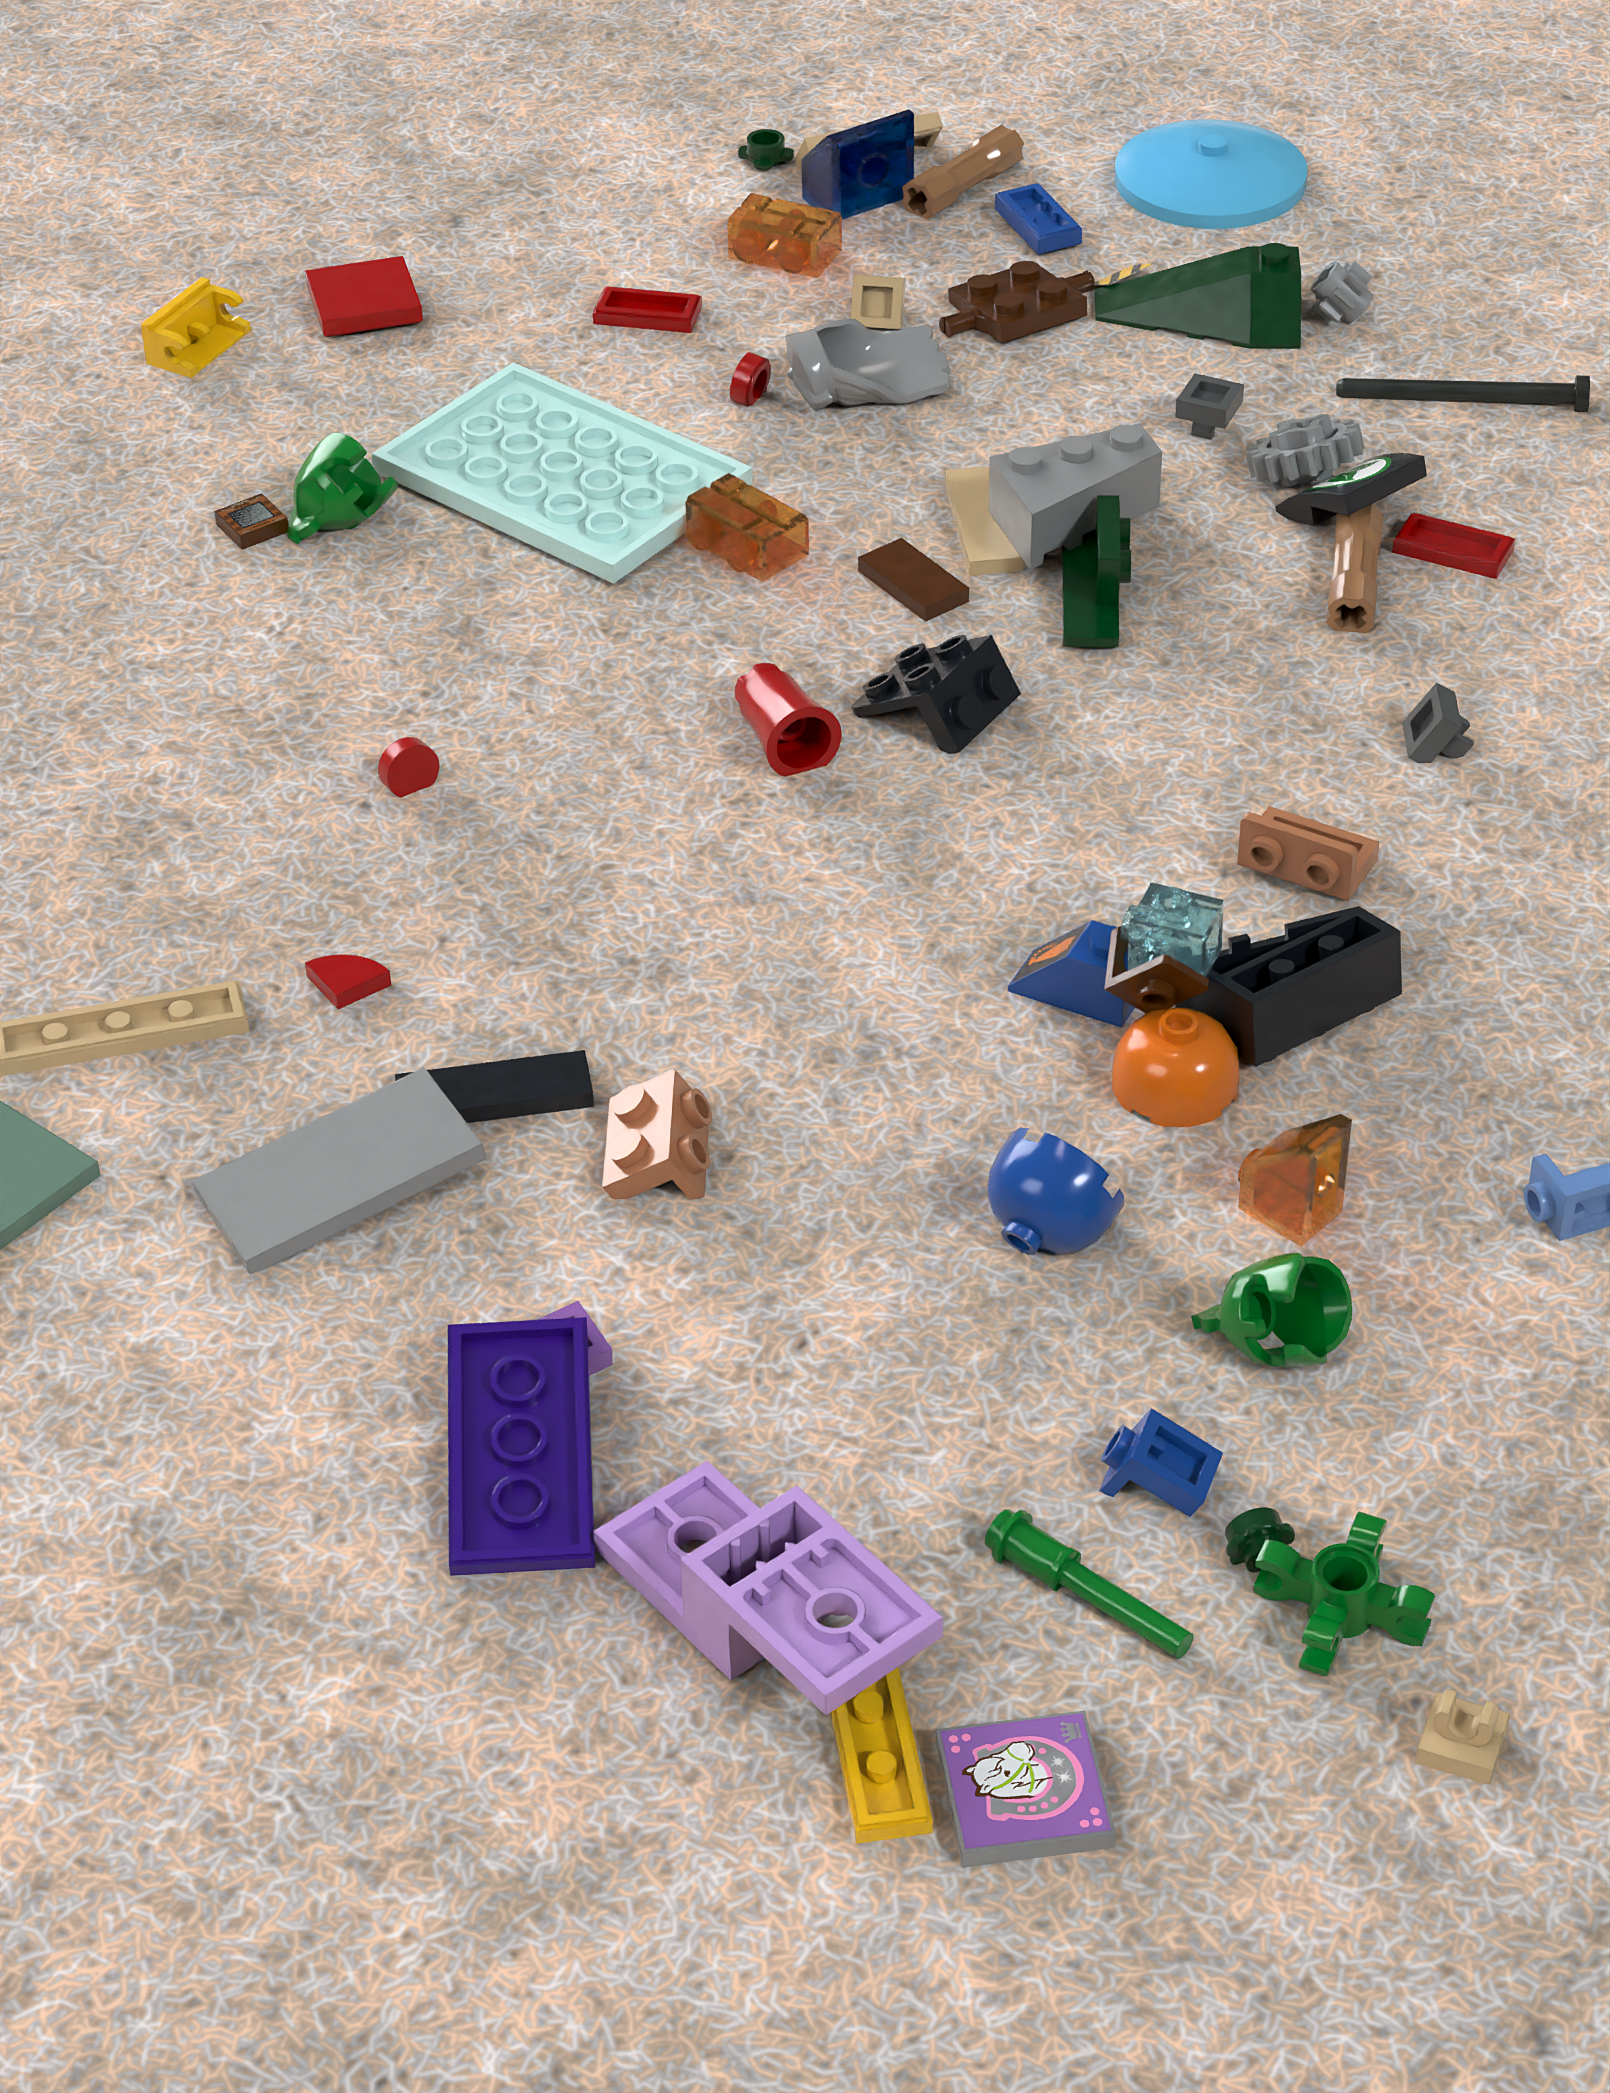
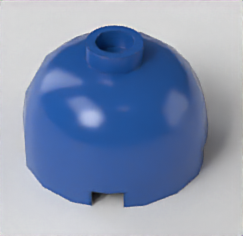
(1049, 1195)

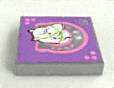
(1024, 1789)

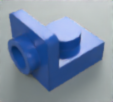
(1162, 1461)

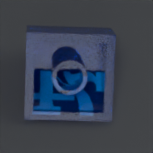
(861, 166)

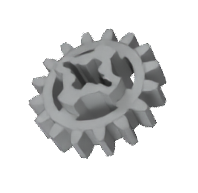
(1305, 450)

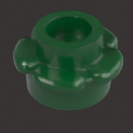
(1250, 1530)

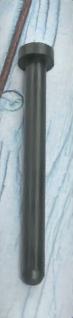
(1469, 391)

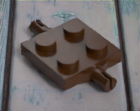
(1016, 302)

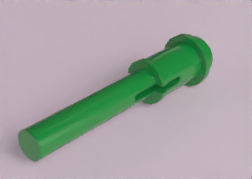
(1041, 1555)

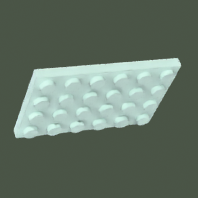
(557, 470)

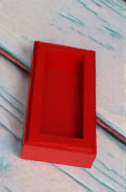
(647, 309)
(1453, 545)

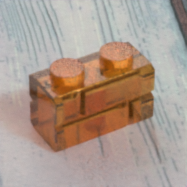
(784, 235)
(746, 527)

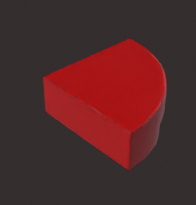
(347, 977)

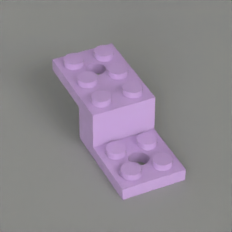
(768, 1585)

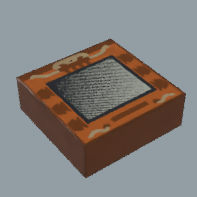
(251, 521)

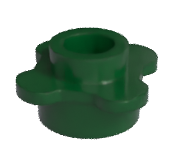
(765, 149)

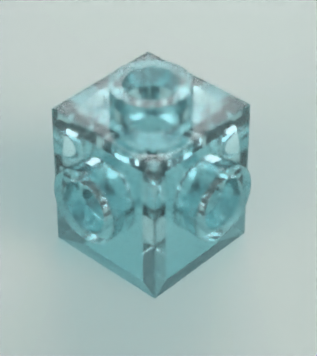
(1174, 925)

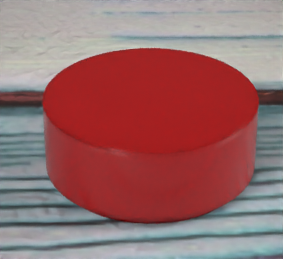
(750, 379)
(408, 766)

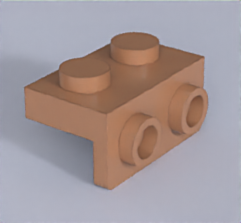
(1306, 852)
(657, 1136)

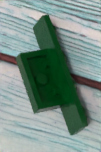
(1094, 577)

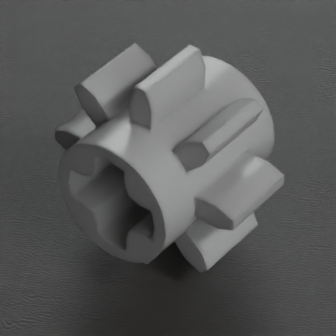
(1341, 292)

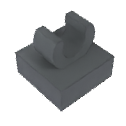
(1209, 404)
(1436, 727)

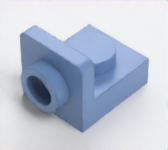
(1571, 1202)

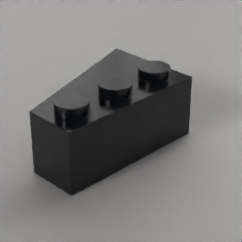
(1301, 982)

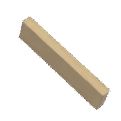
(122, 1027)

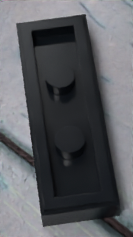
(517, 1086)

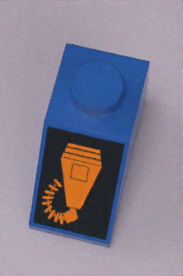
(1073, 975)

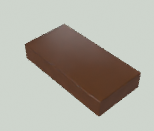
(913, 579)

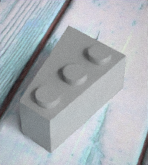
(1051, 490)

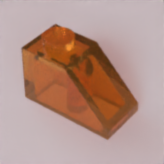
(1298, 1178)

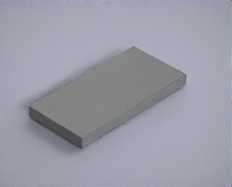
(338, 1170)

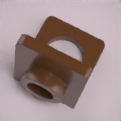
(1153, 984)

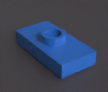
(1038, 218)

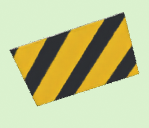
(1122, 274)

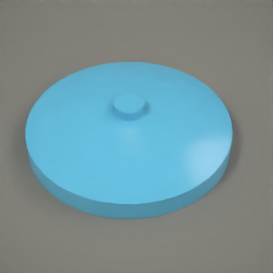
(1210, 174)

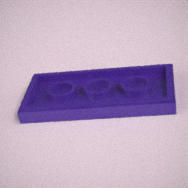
(519, 1447)

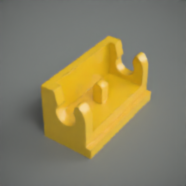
(193, 329)

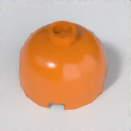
(1176, 1068)

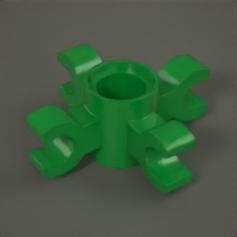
(1343, 1593)

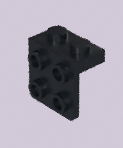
(953, 685)

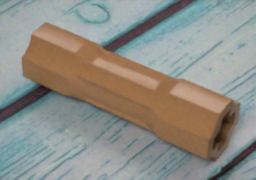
(943, 184)
(1355, 570)

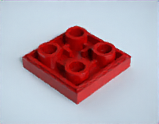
(363, 296)

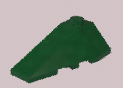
(1232, 296)

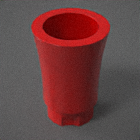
(787, 721)

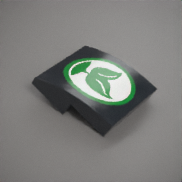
(1354, 488)

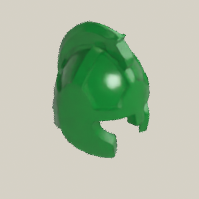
(336, 488)
(1289, 1295)

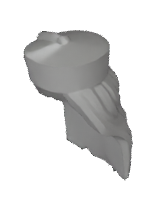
(860, 366)

